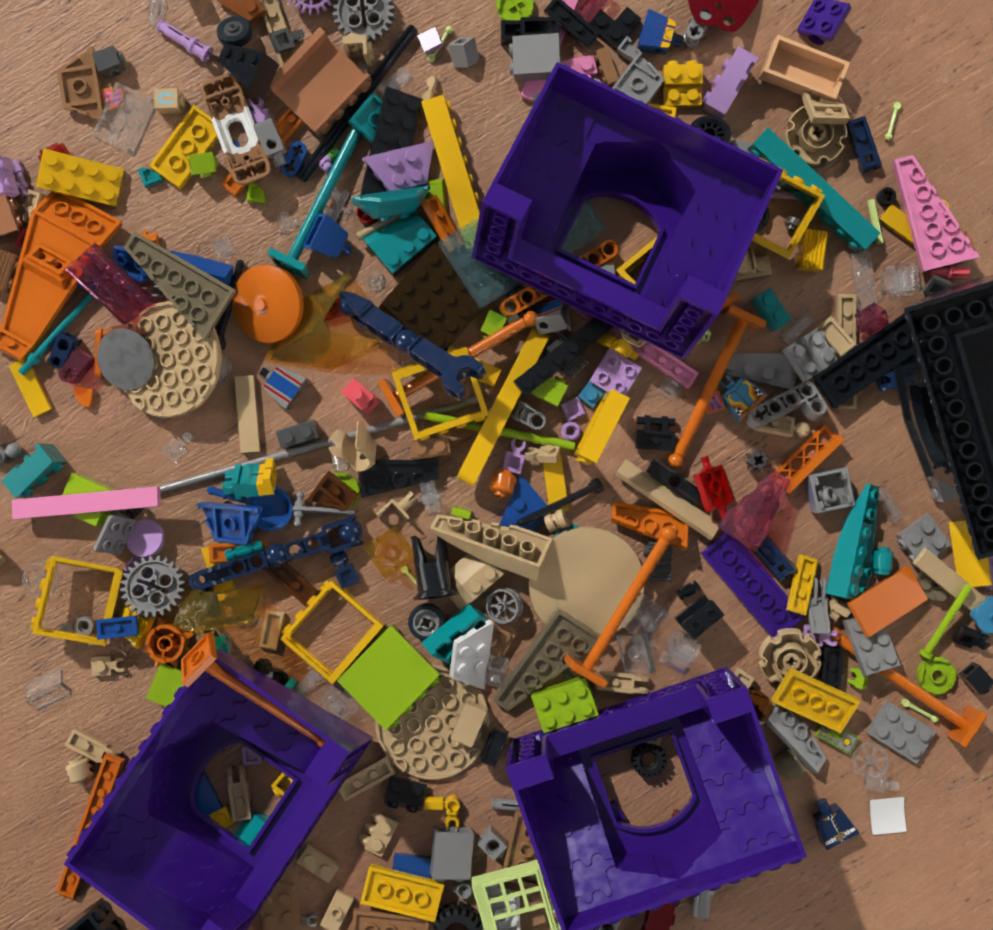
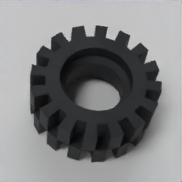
(651, 770)

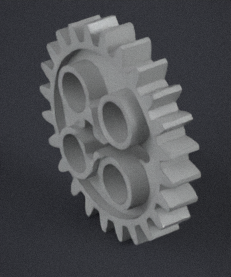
(346, 14)
(145, 603)

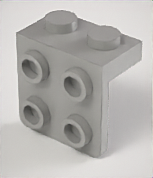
(114, 533)

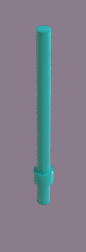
(35, 358)

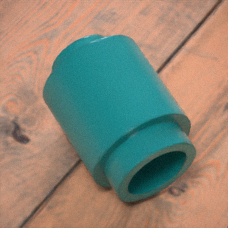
(883, 560)

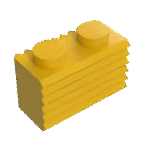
(811, 251)

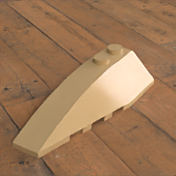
(502, 546)

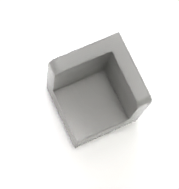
(464, 52)

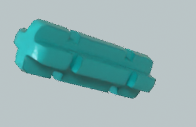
(243, 550)

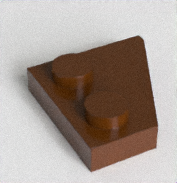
(333, 492)

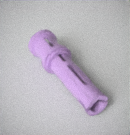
(192, 44)

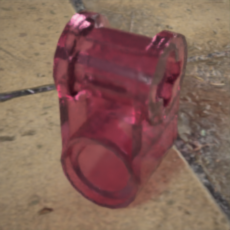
(78, 364)

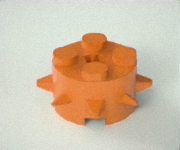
(158, 646)

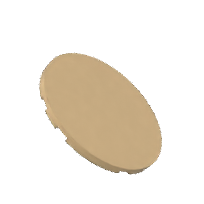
(183, 363)
(585, 576)
(422, 737)

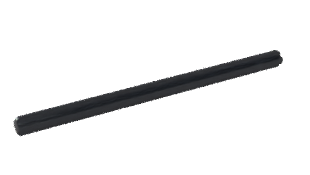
(341, 124)

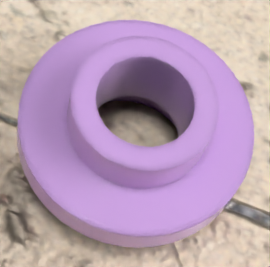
(575, 426)

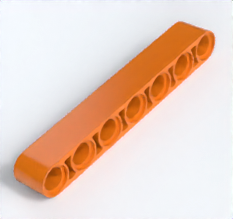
(536, 295)

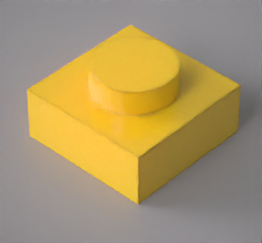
(223, 816)

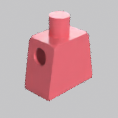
(360, 396)

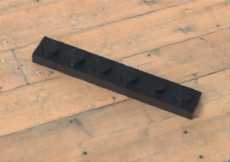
(561, 355)

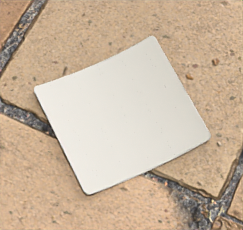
(887, 815)

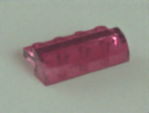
(109, 284)

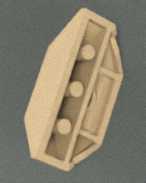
(471, 578)

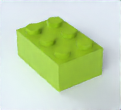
(564, 703)

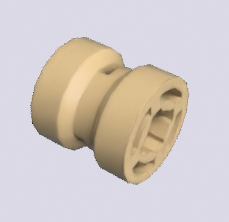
(556, 520)

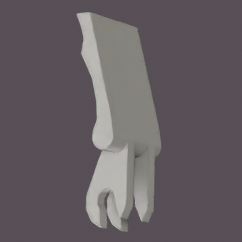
(818, 609)

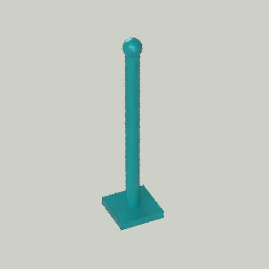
(290, 261)

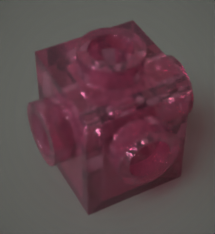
(871, 319)

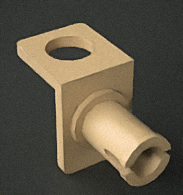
(402, 506)

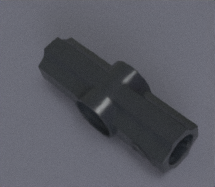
(664, 473)

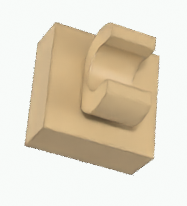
(838, 607)

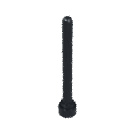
(225, 316)
(594, 486)

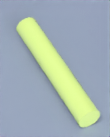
(875, 220)

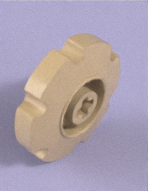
(809, 146)
(787, 651)

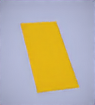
(967, 565)

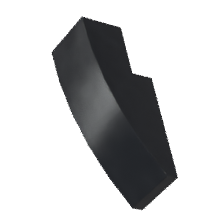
(528, 26)

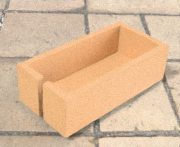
(803, 69)

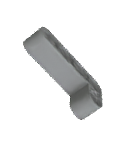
(782, 407)

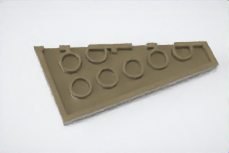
(188, 288)
(545, 657)

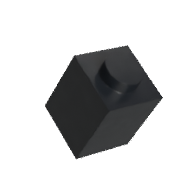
(976, 678)

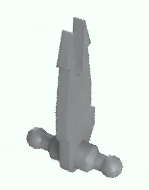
(299, 510)

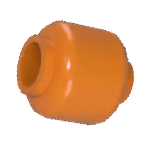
(503, 483)

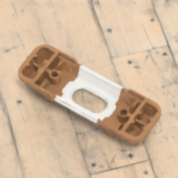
(228, 105)

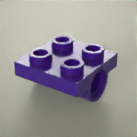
(823, 20)

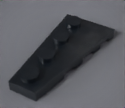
(397, 474)

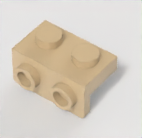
(358, 46)

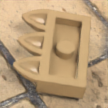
(379, 833)

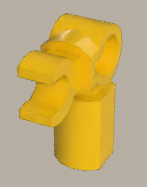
(618, 345)
(451, 805)

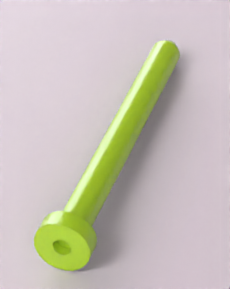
(927, 651)

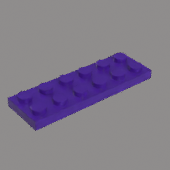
(750, 583)

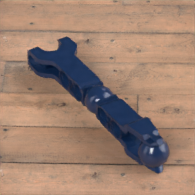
(433, 358)
(277, 554)

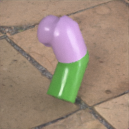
(326, 163)

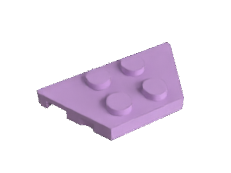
(402, 167)

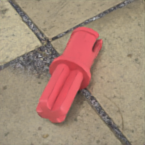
(951, 272)

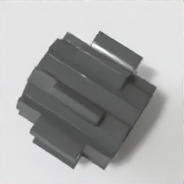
(762, 459)

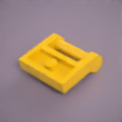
(144, 626)

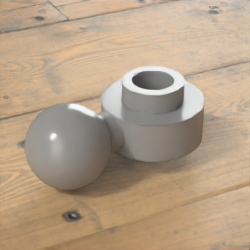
(12, 450)
(78, 626)

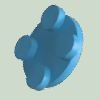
(984, 616)

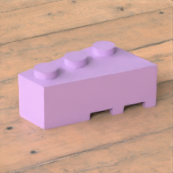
(729, 83)

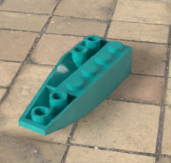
(855, 548)

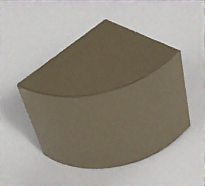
(789, 763)

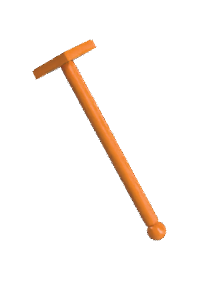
(742, 320)
(475, 350)
(202, 659)
(586, 668)
(965, 724)

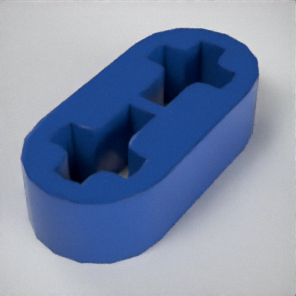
(298, 161)

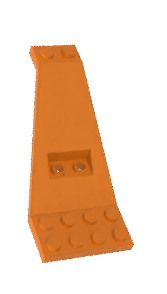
(58, 232)

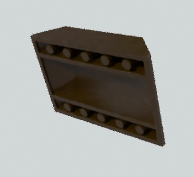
(432, 300)

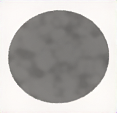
(125, 359)

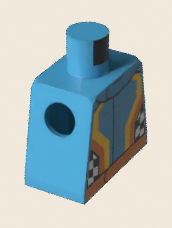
(741, 396)

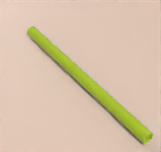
(506, 432)

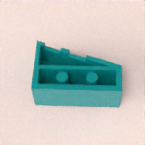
(34, 470)
(441, 641)

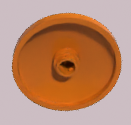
(267, 303)

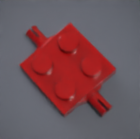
(713, 487)

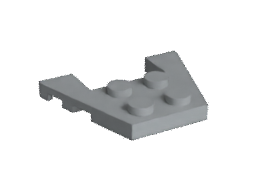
(640, 78)

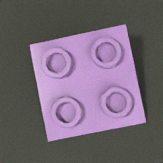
(615, 373)

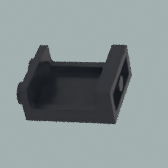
(699, 616)

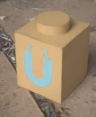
(169, 101)

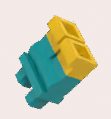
(251, 479)

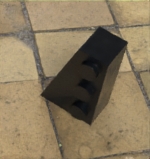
(250, 67)

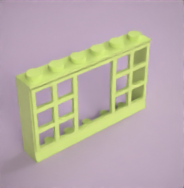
(500, 876)

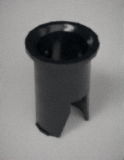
(432, 578)

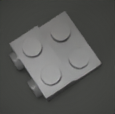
(810, 354)
(920, 535)

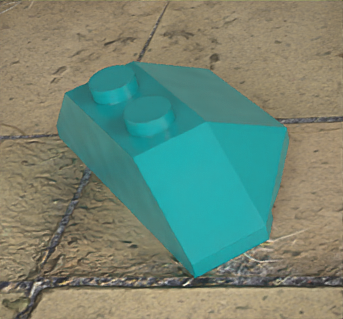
(391, 203)

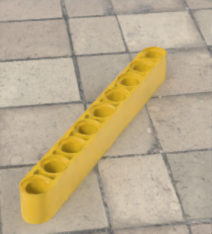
(501, 409)

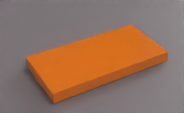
(887, 601)

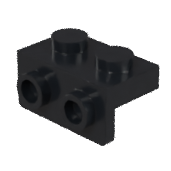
(405, 794)

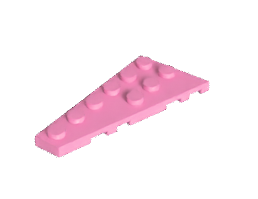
(930, 221)

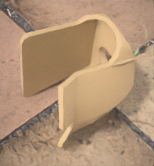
(352, 451)

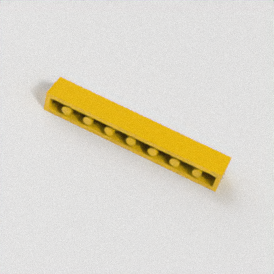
(451, 160)

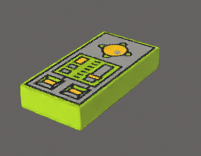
(844, 741)

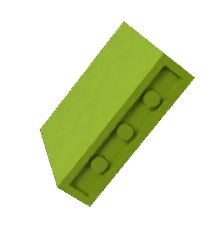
(389, 678)

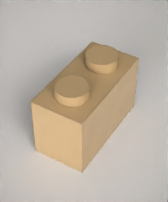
(469, 723)

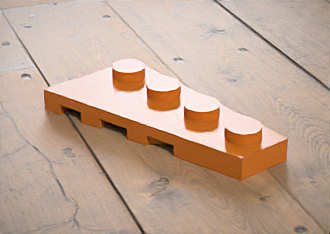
(649, 522)

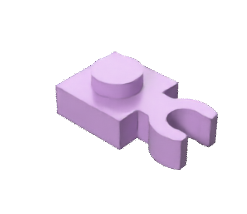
(258, 114)
(514, 460)
(821, 638)

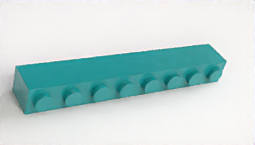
(834, 209)

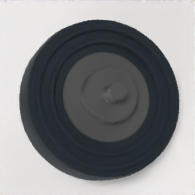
(234, 31)

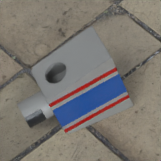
(551, 315)
(283, 385)

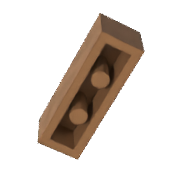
(606, 66)

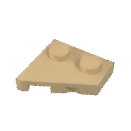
(824, 110)

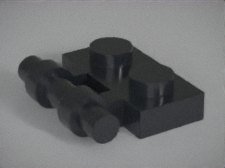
(653, 439)

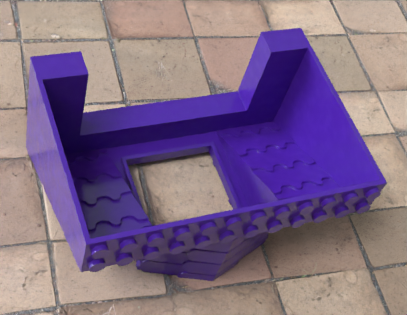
(603, 143)
(173, 861)
(616, 870)

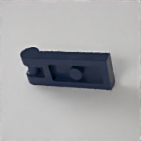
(863, 144)
(774, 557)

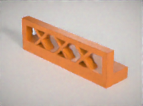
(814, 460)

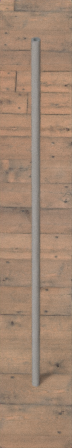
(316, 445)

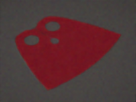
(738, 9)

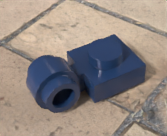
(346, 574)

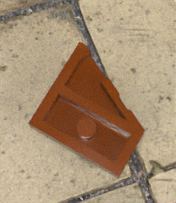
(248, 9)

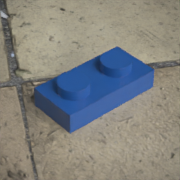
(117, 627)

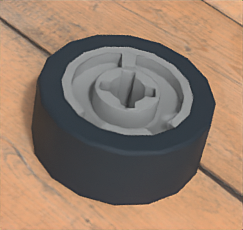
(427, 611)

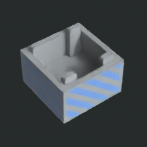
(836, 478)

